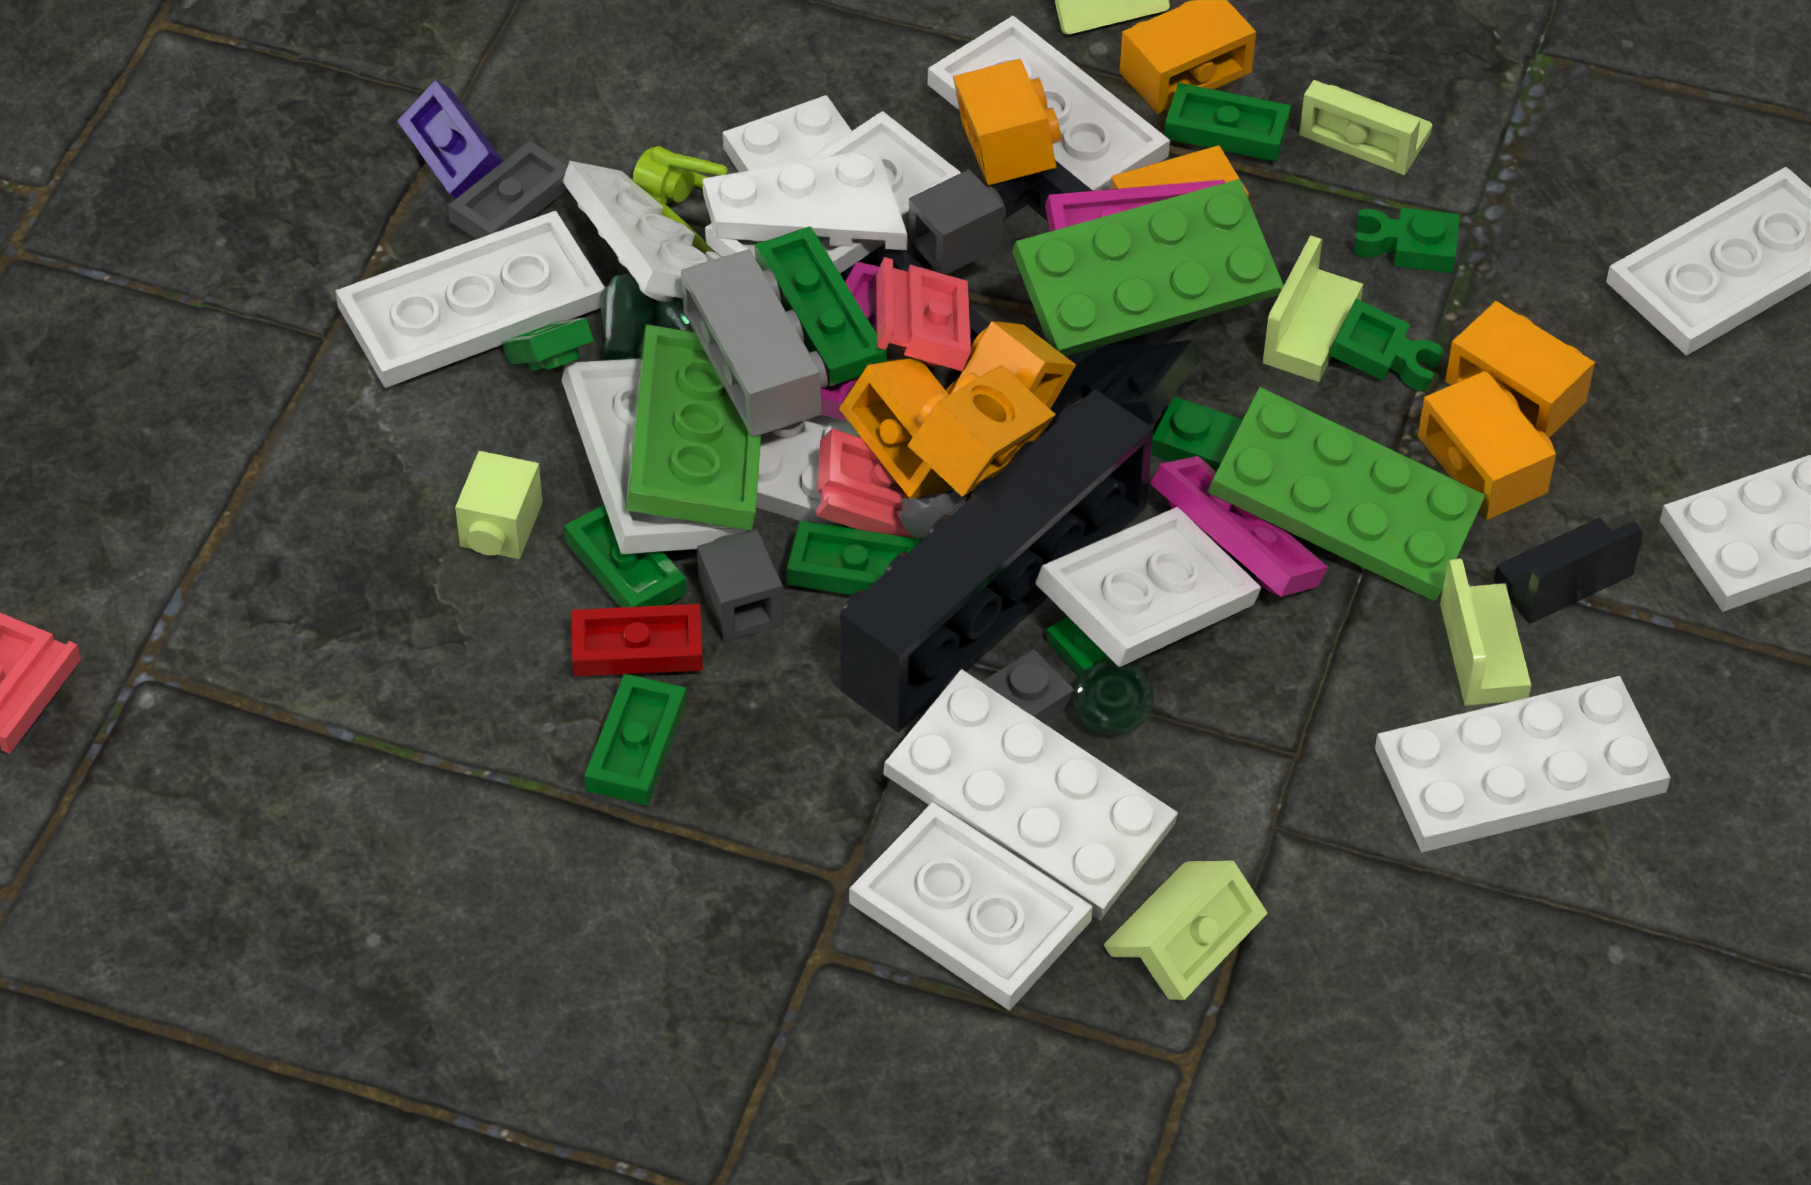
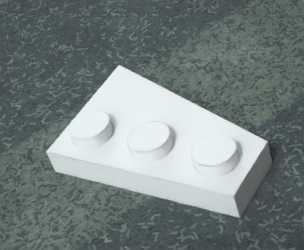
(834, 195)

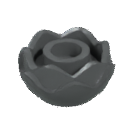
(921, 513)

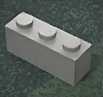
(753, 342)

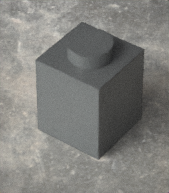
(956, 222)
(740, 585)

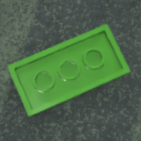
(1147, 268)
(688, 439)
(1346, 493)

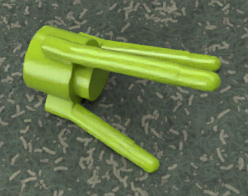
(671, 178)

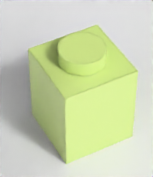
(499, 505)

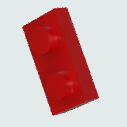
(636, 640)

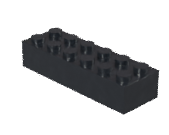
(981, 564)

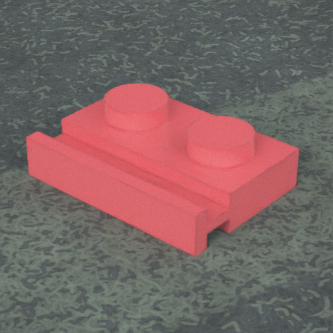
(923, 314)
(857, 486)
(30, 675)

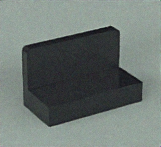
(1569, 568)

